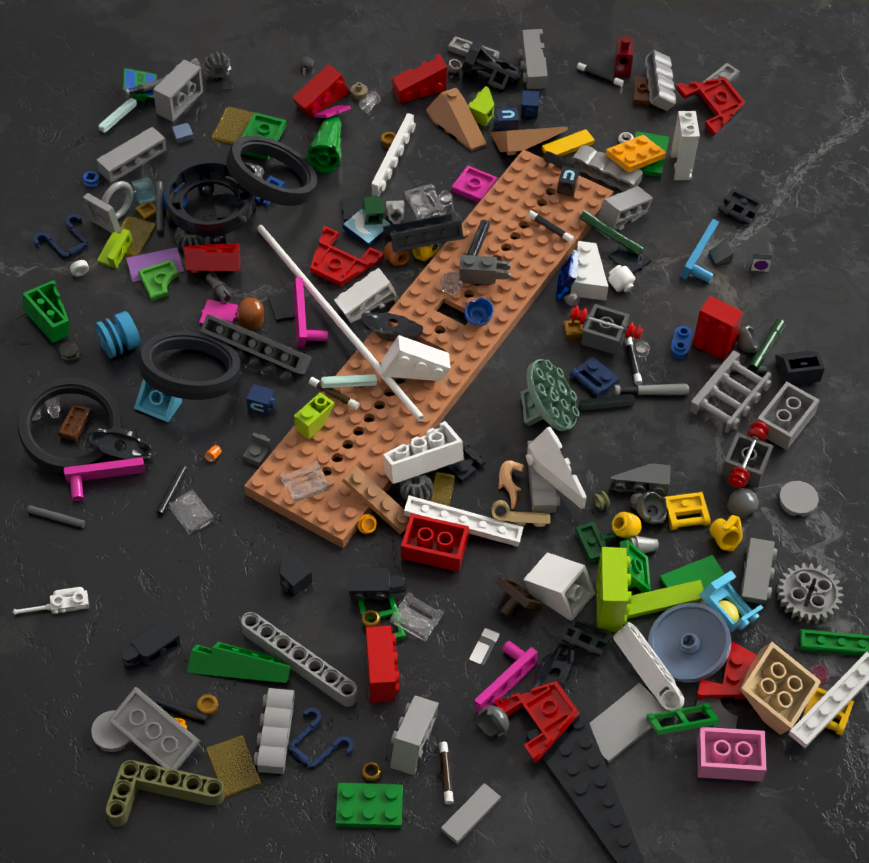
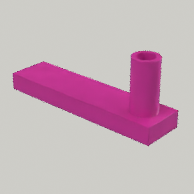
(302, 334)
(77, 474)
(524, 664)

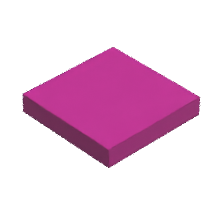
(473, 184)

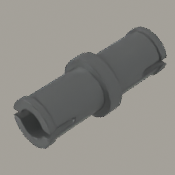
(219, 288)

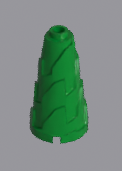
(325, 148)

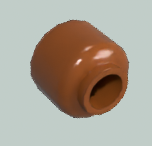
(395, 258)

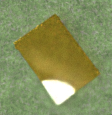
(232, 125)
(140, 232)
(233, 765)

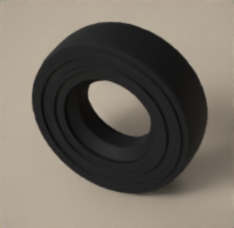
(557, 160)

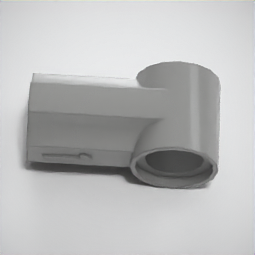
(395, 211)

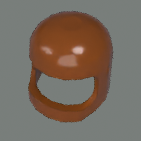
(250, 313)

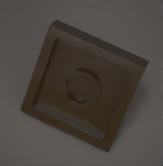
(517, 596)

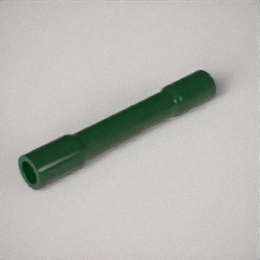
(594, 222)
(758, 358)

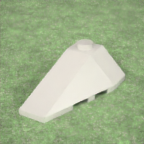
(548, 462)

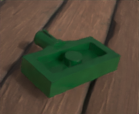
(592, 540)

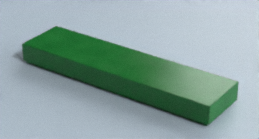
(833, 642)

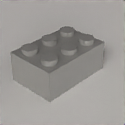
(178, 90)
(788, 414)

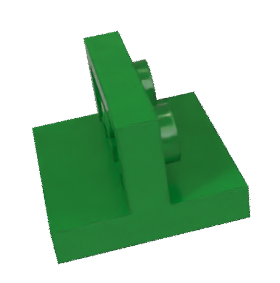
(638, 567)

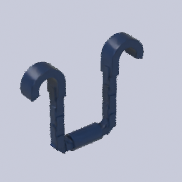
(44, 236)
(302, 757)

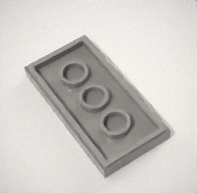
(624, 722)
(154, 730)

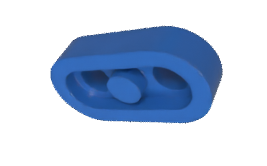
(681, 338)

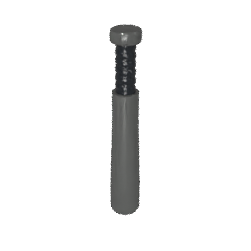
(146, 87)

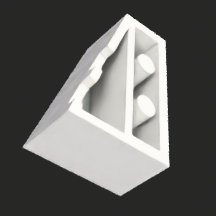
(590, 276)
(366, 295)
(415, 361)

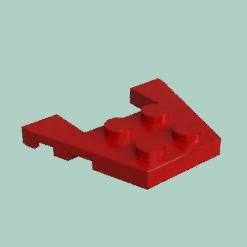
(720, 98)
(338, 265)
(734, 675)
(549, 710)

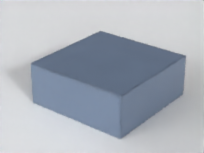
(182, 133)

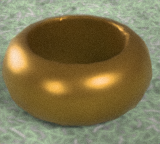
(370, 613)
(371, 765)

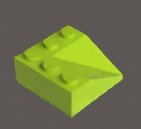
(612, 589)

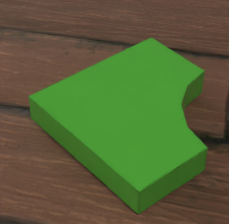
(157, 278)

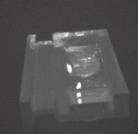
(191, 511)

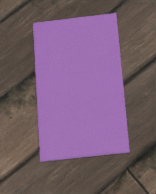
(146, 260)

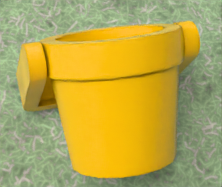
(727, 533)

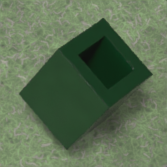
(372, 210)

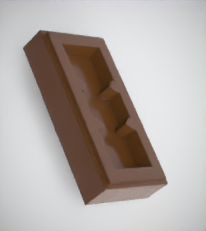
(641, 91)
(74, 422)

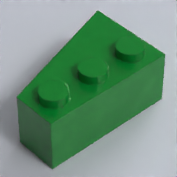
(47, 311)

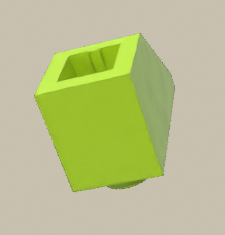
(482, 107)
(313, 415)

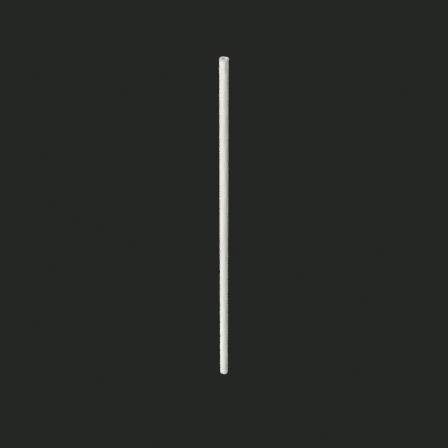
(341, 324)

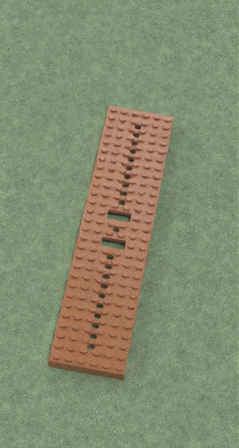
(533, 262)

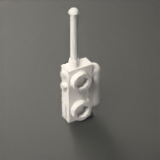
(62, 601)

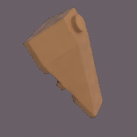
(455, 117)
(523, 139)

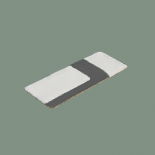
(484, 646)

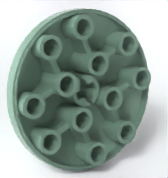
(548, 397)

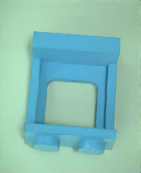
(722, 589)

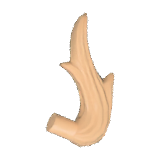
(506, 481)

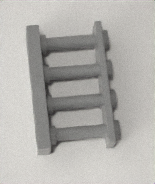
(722, 376)

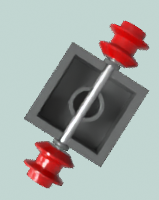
(605, 328)
(748, 457)

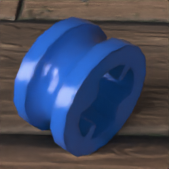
(91, 183)

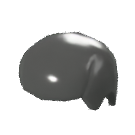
(747, 340)
(742, 502)
(492, 720)

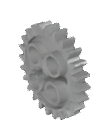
(791, 587)

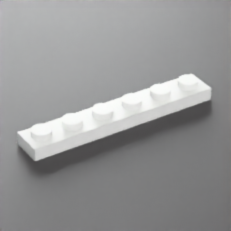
(392, 155)
(478, 524)
(832, 703)

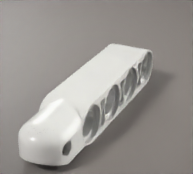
(649, 667)

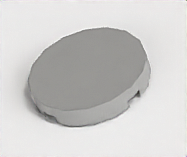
(798, 498)
(107, 735)

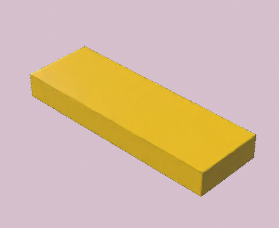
(569, 143)

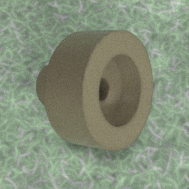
(359, 91)

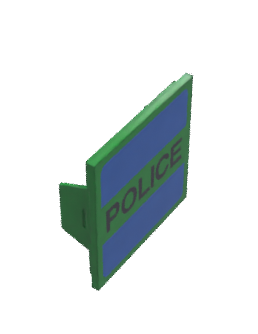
(134, 78)

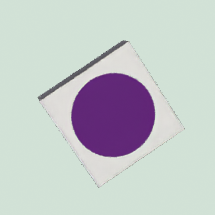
(761, 262)

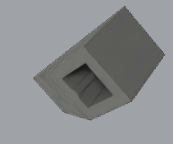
(643, 479)

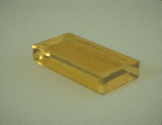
(443, 488)

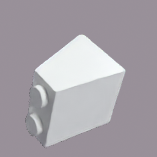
(560, 585)

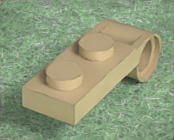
(520, 518)

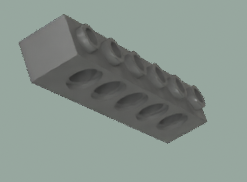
(256, 344)

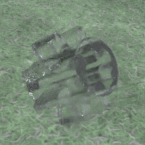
(451, 283)

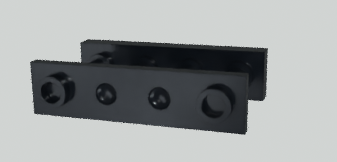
(423, 232)

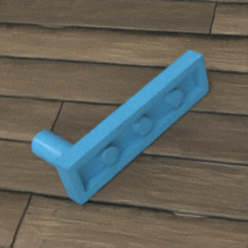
(691, 267)

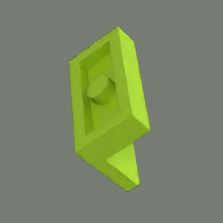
(115, 248)

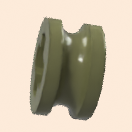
(601, 500)

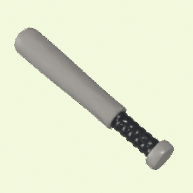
(664, 389)

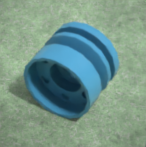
(120, 333)

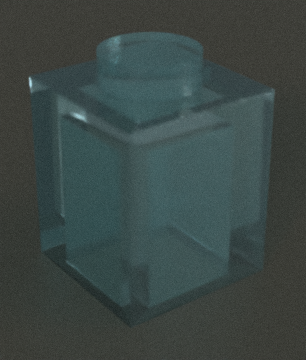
(143, 190)

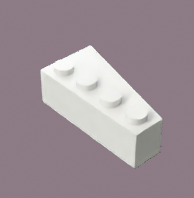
(424, 454)

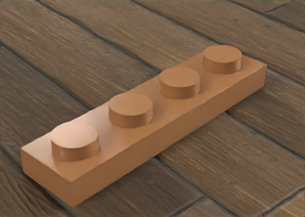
(376, 499)

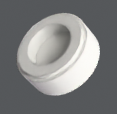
(79, 268)

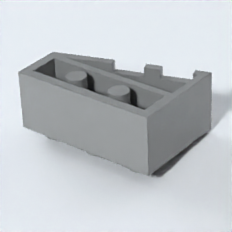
(533, 60)
(624, 208)
(758, 571)
(412, 734)

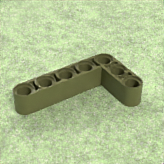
(160, 786)

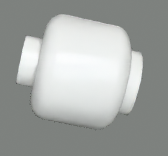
(621, 278)

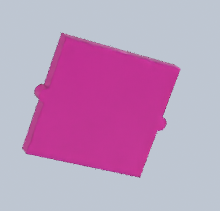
(331, 111)
(225, 311)

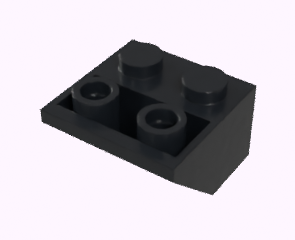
(800, 367)

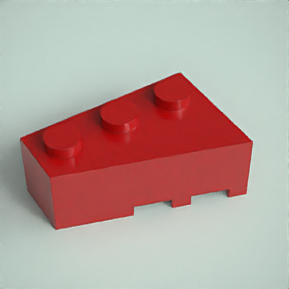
(321, 91)

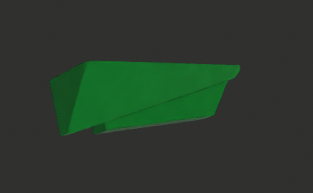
(237, 662)

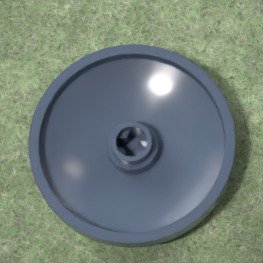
(691, 641)

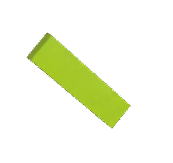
(665, 598)

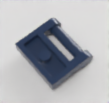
(598, 374)

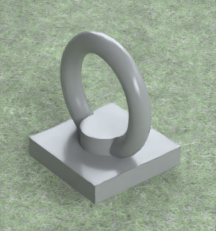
(104, 214)

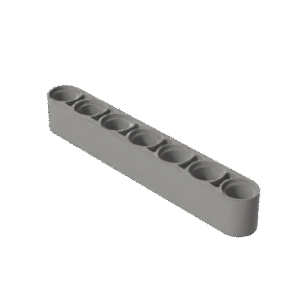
(302, 667)

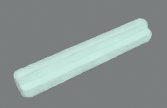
(118, 114)
(348, 381)

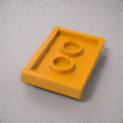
(635, 153)

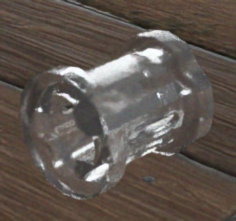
(370, 101)

